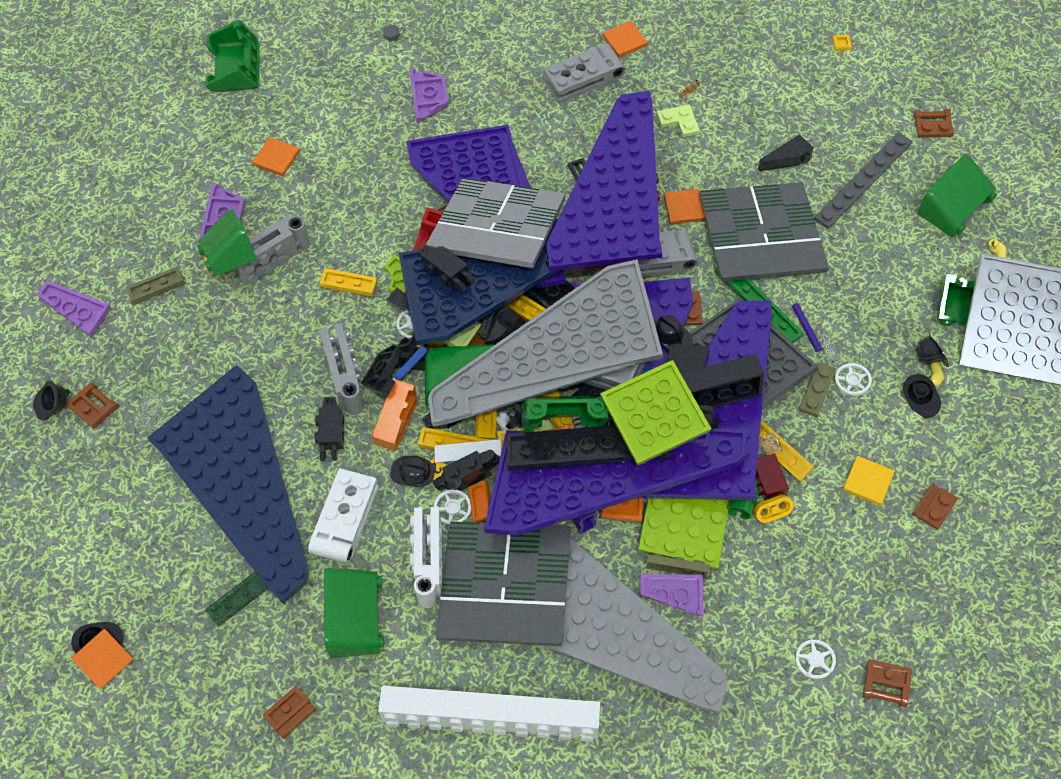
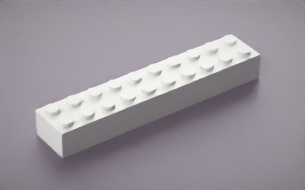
(489, 712)

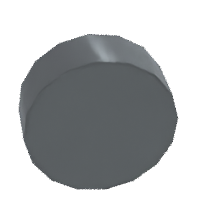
(391, 32)

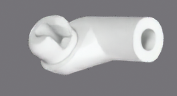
(502, 421)

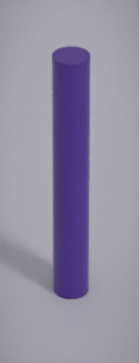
(807, 328)

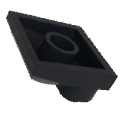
(502, 325)

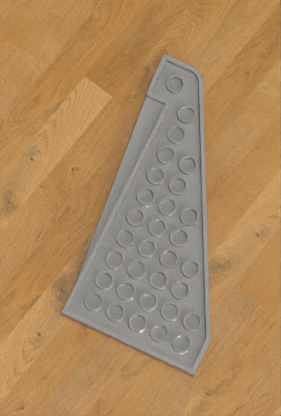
(578, 338)
(628, 638)

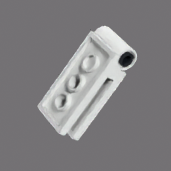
(339, 533)
(427, 577)

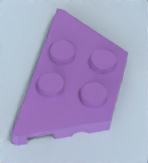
(428, 93)
(218, 203)

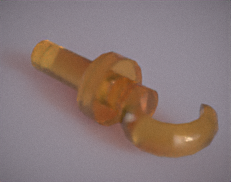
(688, 89)

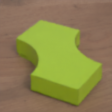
(394, 269)

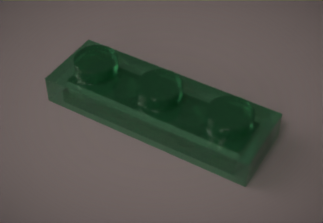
(236, 599)

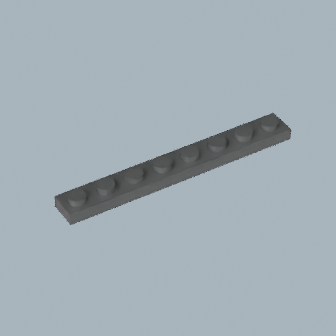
(863, 180)

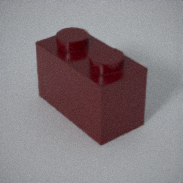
(770, 477)

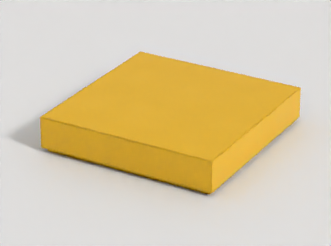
(869, 480)

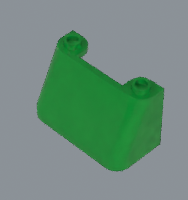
(235, 58)
(956, 196)
(226, 245)
(954, 300)
(446, 361)
(589, 409)
(351, 612)

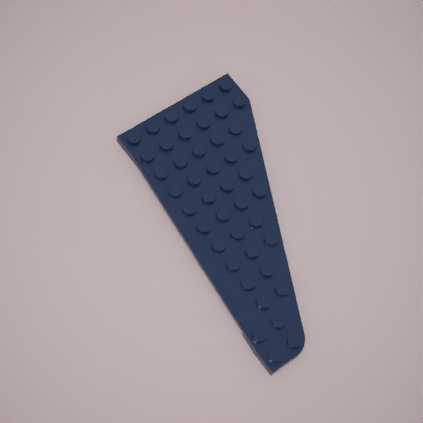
(444, 312)
(231, 467)

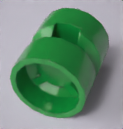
(745, 506)

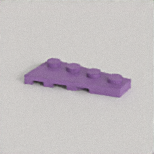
(76, 307)

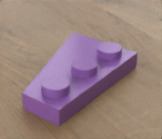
(674, 590)

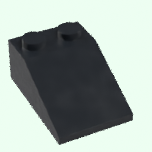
(549, 295)

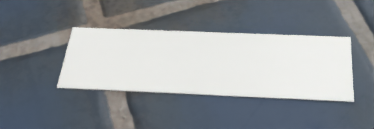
(454, 452)

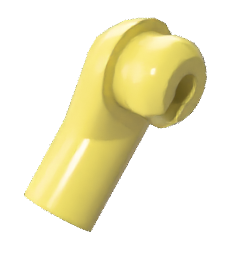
(997, 248)
(937, 377)

